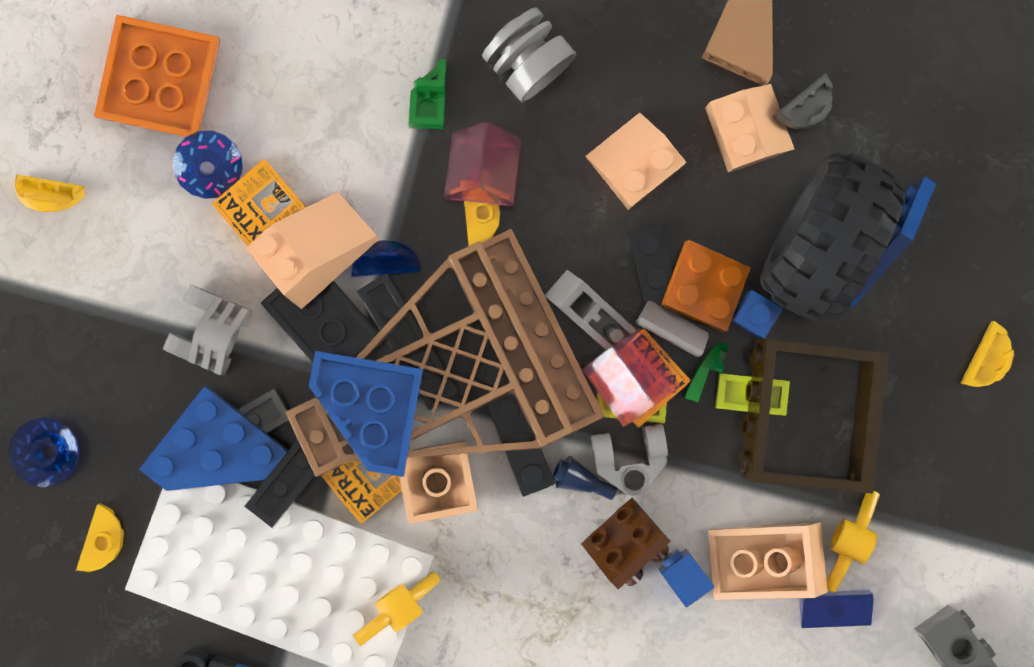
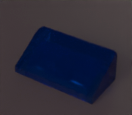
(837, 609)

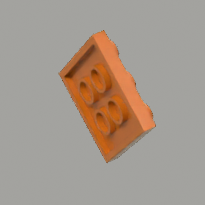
(157, 77)

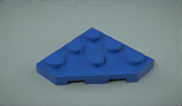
(912, 212)
(370, 406)
(212, 447)

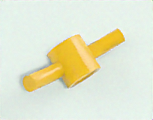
(853, 541)
(397, 608)

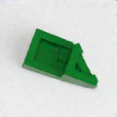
(428, 99)
(711, 361)

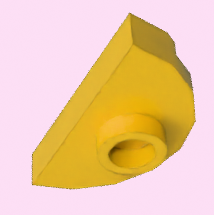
(47, 194)
(481, 221)
(991, 358)
(102, 541)

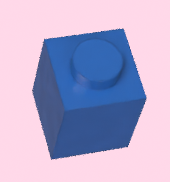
(756, 314)
(685, 576)

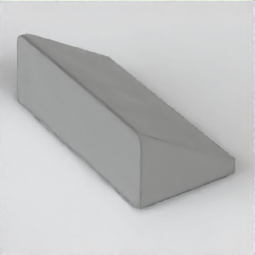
(673, 329)

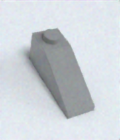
(589, 311)

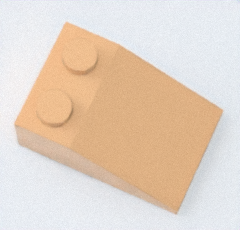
(312, 247)
(768, 561)

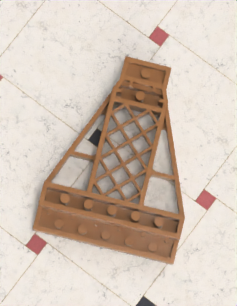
(522, 337)

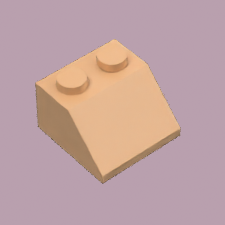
(747, 128)
(636, 160)

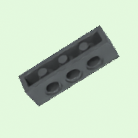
(944, 629)

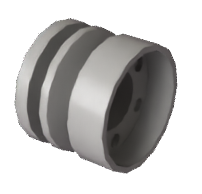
(523, 48)

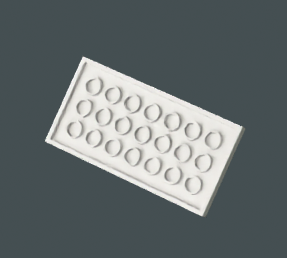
(287, 585)

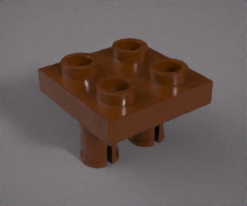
(626, 544)

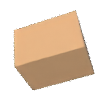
(438, 485)

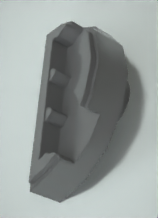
(809, 106)

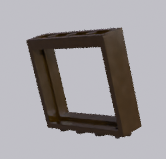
(866, 419)

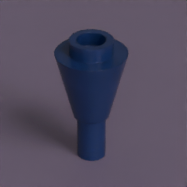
(574, 476)

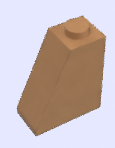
(744, 40)

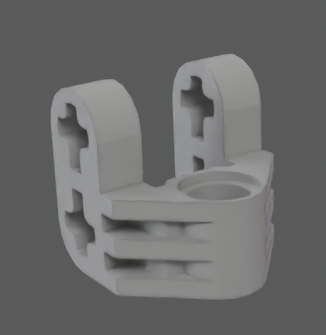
(214, 333)
(656, 455)

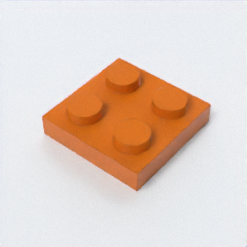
(705, 286)

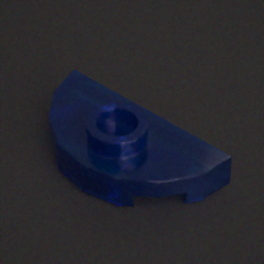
(387, 258)

